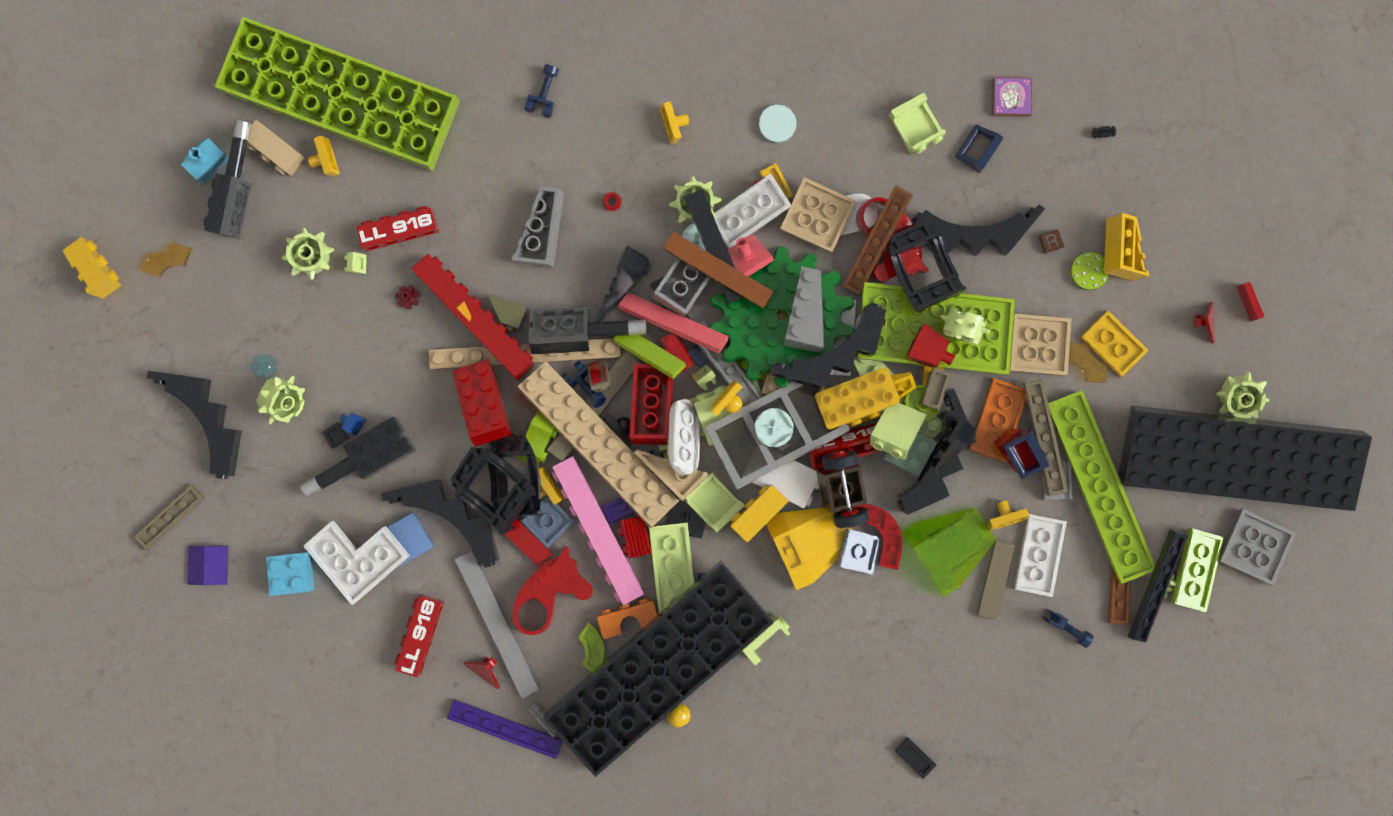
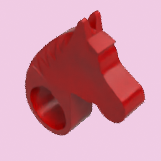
(911, 259)
(553, 577)

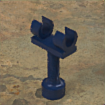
(550, 72)
(597, 398)
(1058, 621)

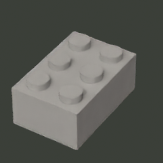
(680, 287)

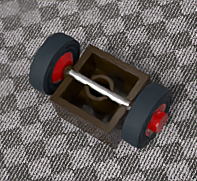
(843, 488)

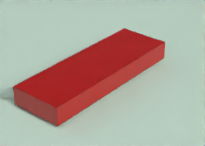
(528, 544)

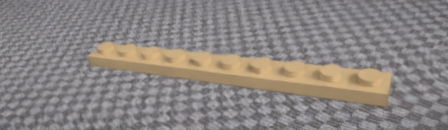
(466, 356)

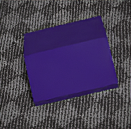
(207, 565)

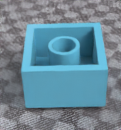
(290, 574)

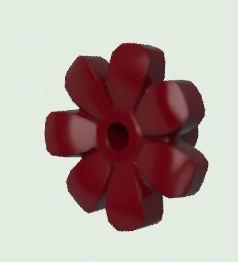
(410, 299)

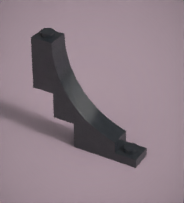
(1000, 235)
(817, 370)
(195, 394)
(935, 490)
(432, 498)

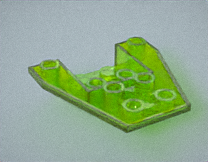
(950, 546)

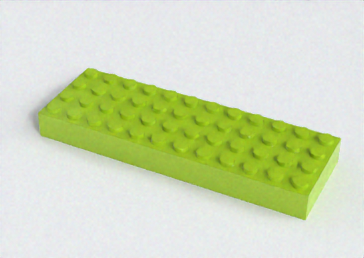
(337, 94)

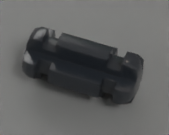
(1103, 132)

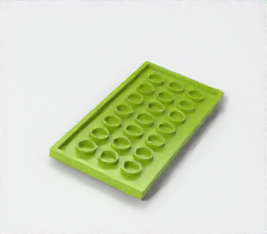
(902, 324)

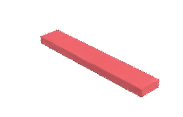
(673, 322)

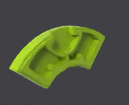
(593, 647)

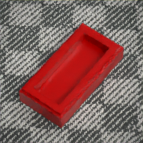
(1250, 301)

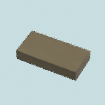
(935, 388)

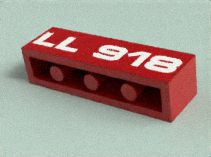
(397, 229)
(856, 440)
(419, 635)

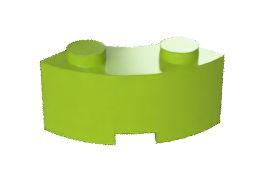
(539, 436)

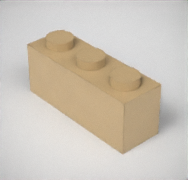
(274, 149)

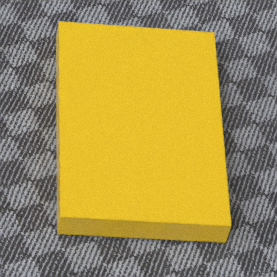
(1114, 343)

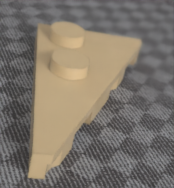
(679, 484)

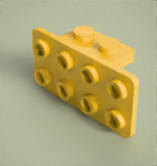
(857, 399)

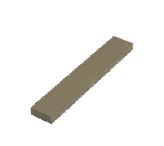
(1045, 434)

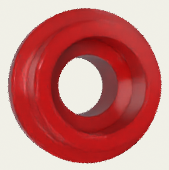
(611, 195)

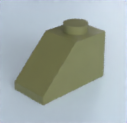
(509, 313)

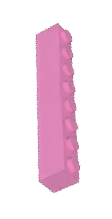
(598, 530)

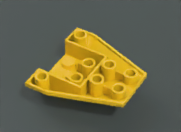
(806, 543)

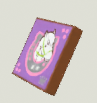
(1012, 96)

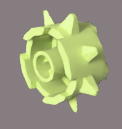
(687, 189)
(300, 247)
(964, 326)
(1232, 396)
(280, 399)

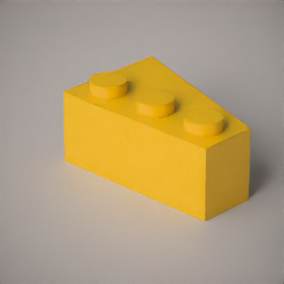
(1123, 248)
(92, 268)
(758, 512)

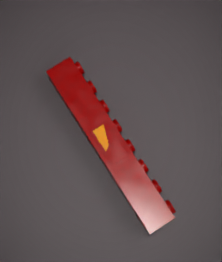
(471, 315)

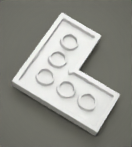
(355, 569)

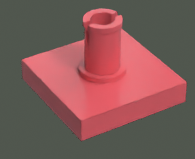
(749, 255)

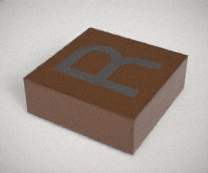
(1051, 241)

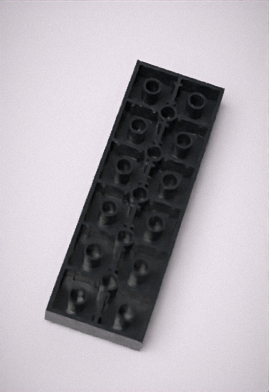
(1244, 458)
(658, 668)

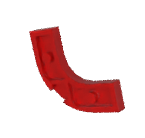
(891, 535)

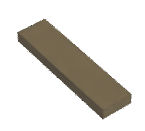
(169, 517)
(995, 580)

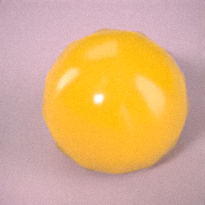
(679, 716)

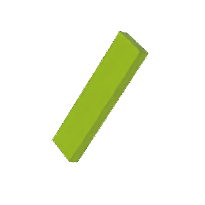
(651, 354)

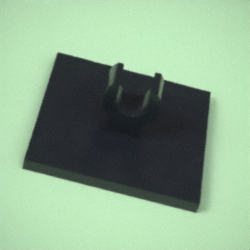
(684, 513)

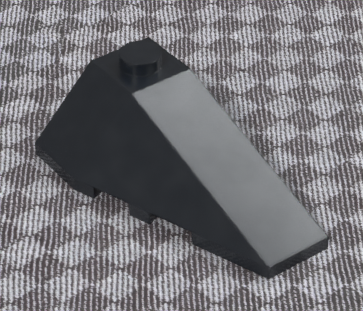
(629, 272)
(952, 441)

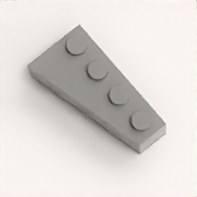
(541, 231)
(806, 317)

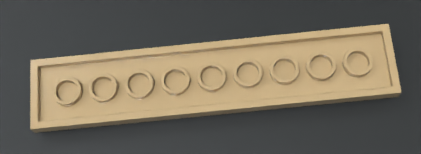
(598, 444)

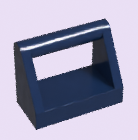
(995, 141)
(1029, 436)

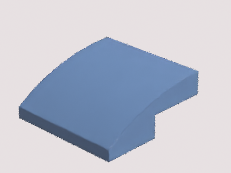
(411, 535)

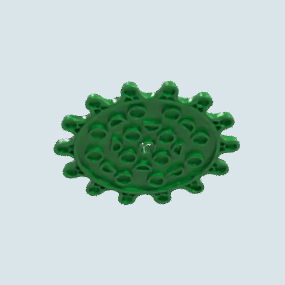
(759, 334)

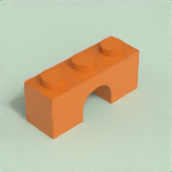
(611, 620)

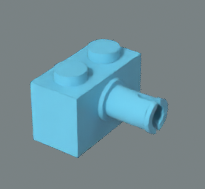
(204, 160)

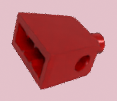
(929, 348)

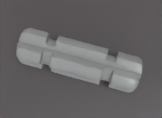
(535, 710)

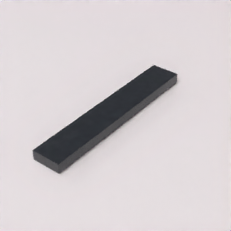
(710, 234)
(1157, 585)

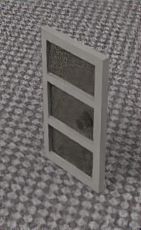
(747, 457)

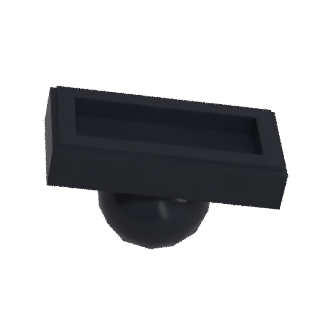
(620, 427)

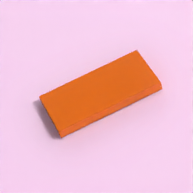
(999, 413)

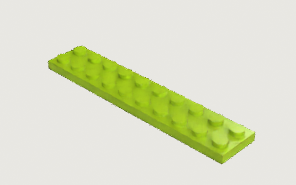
(1101, 487)

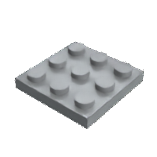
(1257, 547)

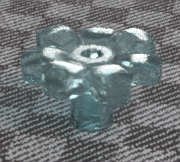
(264, 366)

